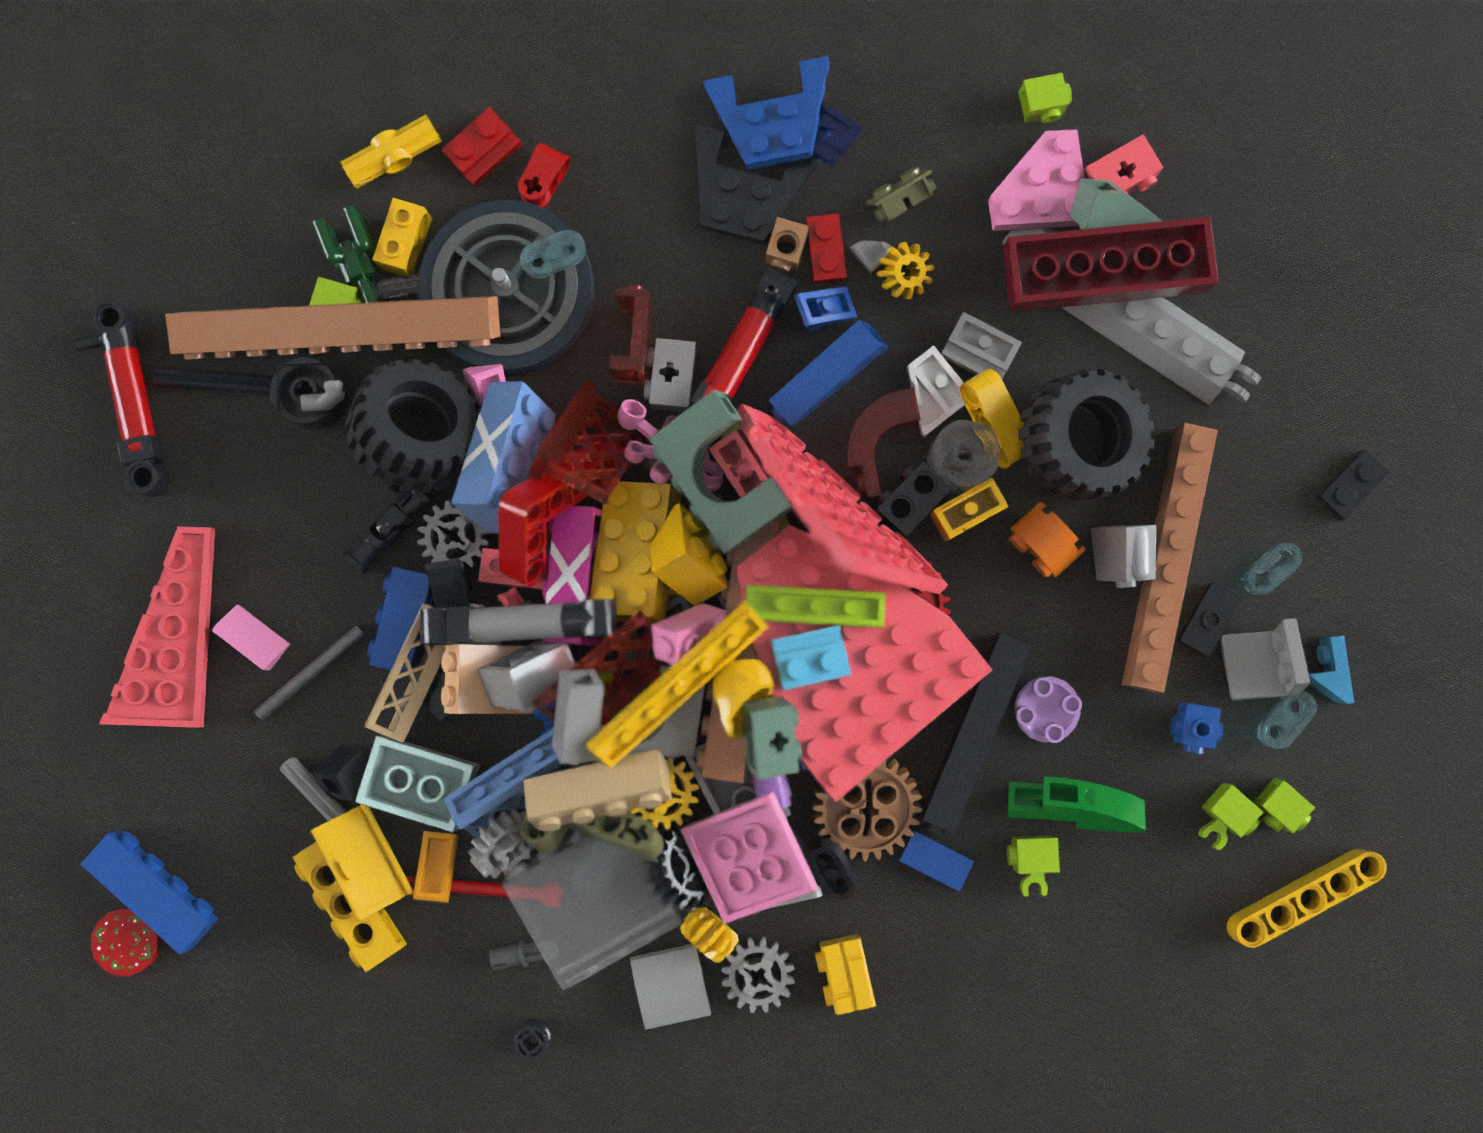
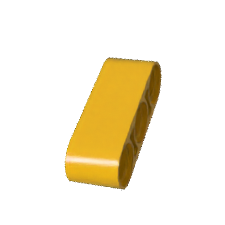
(993, 406)

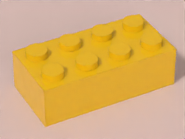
(623, 549)

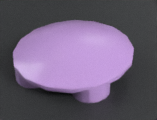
(1047, 709)

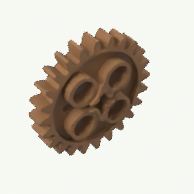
(896, 806)

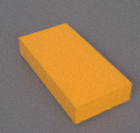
(435, 867)

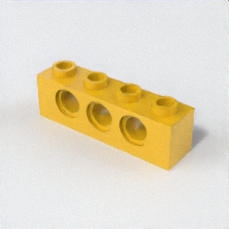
(327, 896)

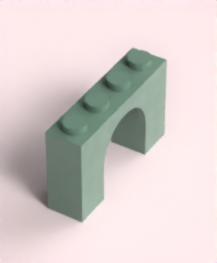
(682, 449)

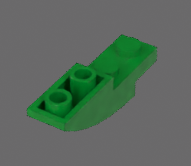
(1080, 801)

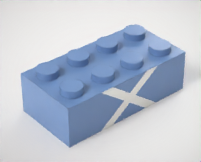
(501, 450)

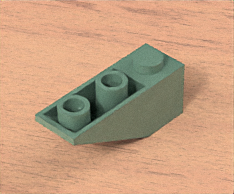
(1104, 204)

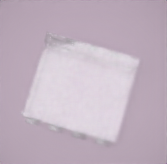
(587, 906)

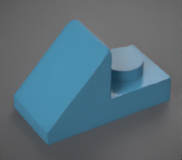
(1335, 679)

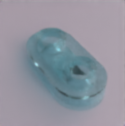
(552, 252)
(1288, 722)

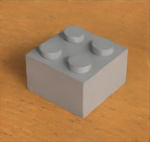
(525, 674)

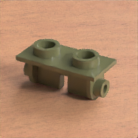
(913, 186)

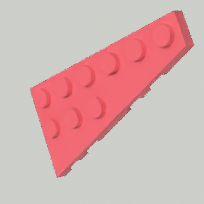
(169, 651)

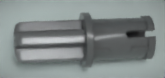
(514, 955)

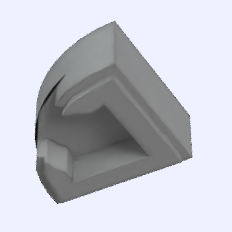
(869, 253)

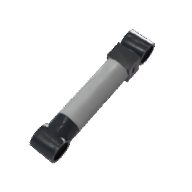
(524, 622)

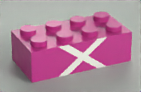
(572, 562)

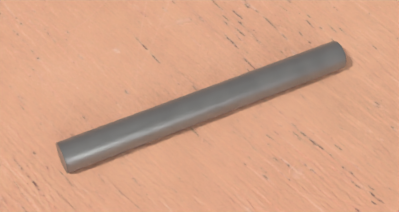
(309, 672)

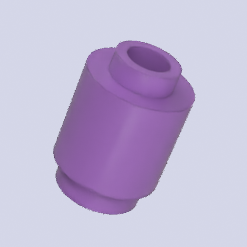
(778, 785)

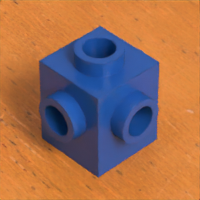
(1195, 716)

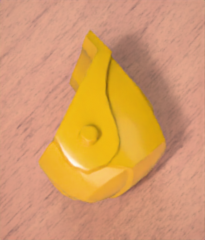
(736, 684)

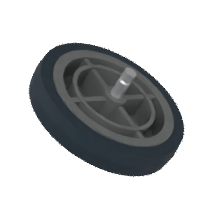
(480, 257)

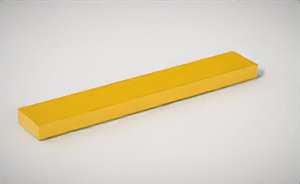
(677, 685)

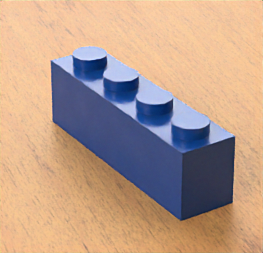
(150, 890)

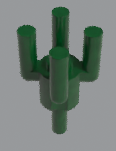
(351, 256)

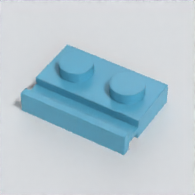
(810, 658)

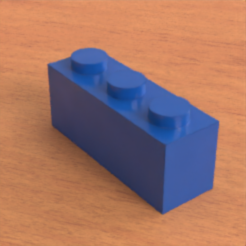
(404, 597)

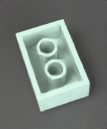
(413, 781)

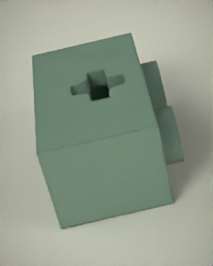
(761, 722)

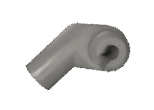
(323, 401)

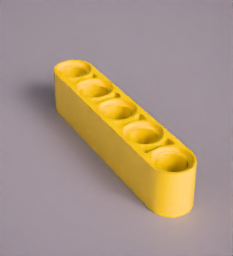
(1322, 897)

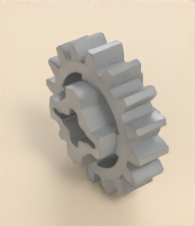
(445, 547)
(500, 845)
(770, 983)

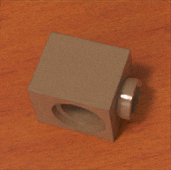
(786, 232)

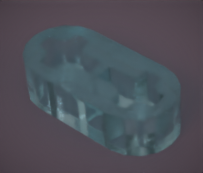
(1277, 574)

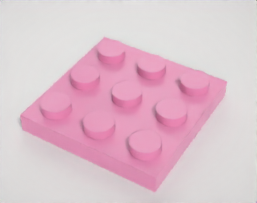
(749, 858)

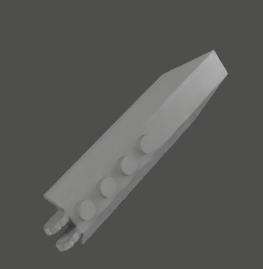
(1167, 342)

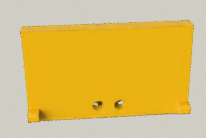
(363, 859)

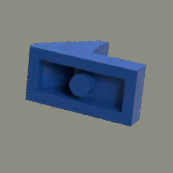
(825, 308)

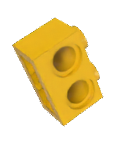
(402, 238)

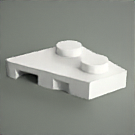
(935, 389)

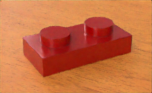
(826, 248)

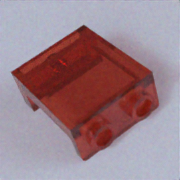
(634, 368)

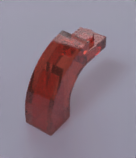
(885, 414)

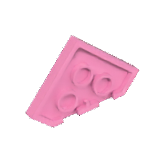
(1040, 185)

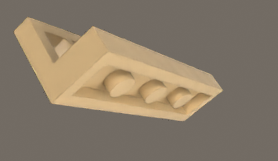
(410, 703)

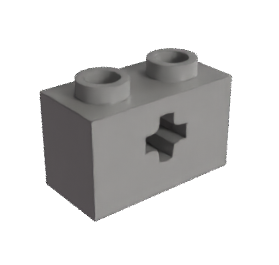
(670, 355)

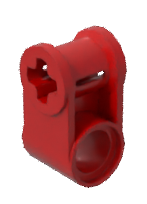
(545, 171)

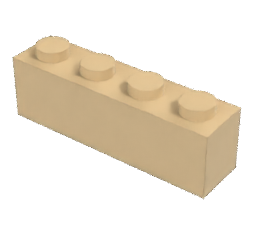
(597, 791)

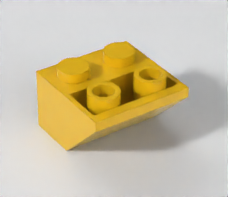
(687, 558)

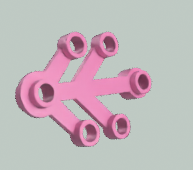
(631, 417)

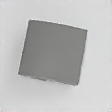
(670, 986)

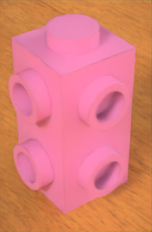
(683, 631)

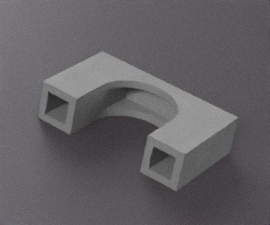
(579, 720)

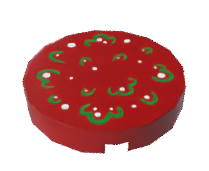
(124, 943)

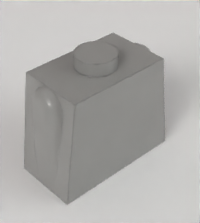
(1124, 553)

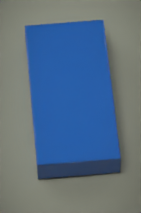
(936, 861)

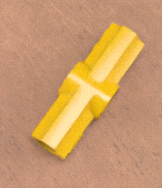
(390, 151)

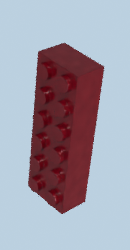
(1110, 264)

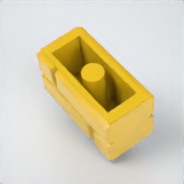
(968, 509)
(846, 974)

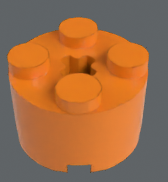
(1046, 540)

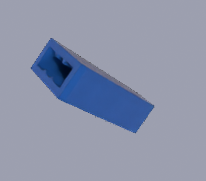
(828, 373)

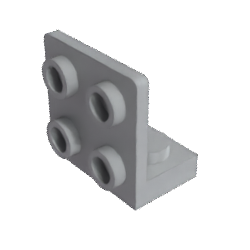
(1265, 663)

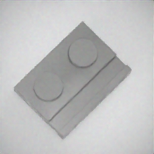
(980, 346)

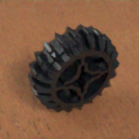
(674, 869)

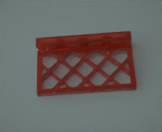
(570, 432)
(621, 692)

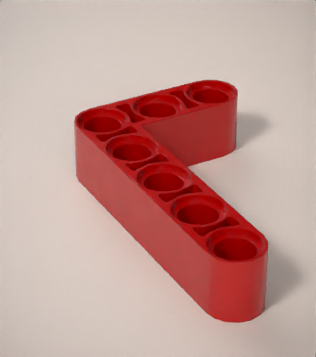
(524, 518)

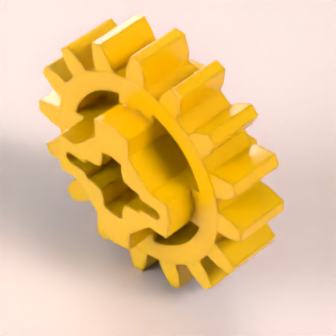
(682, 797)

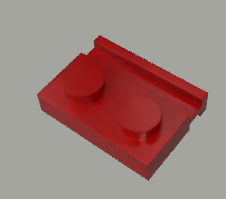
(482, 147)

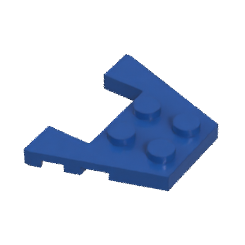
(773, 128)

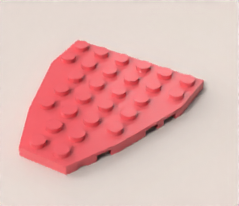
(832, 509)
(897, 675)

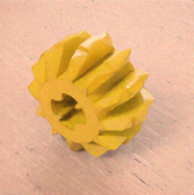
(905, 284)
(709, 934)

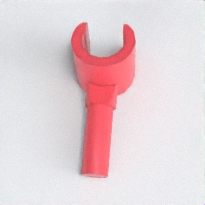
(511, 598)

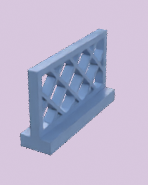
(498, 784)

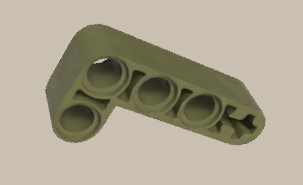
(599, 829)

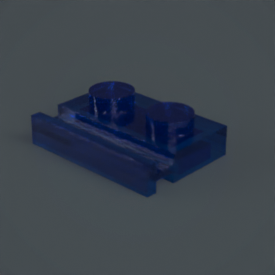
(834, 134)

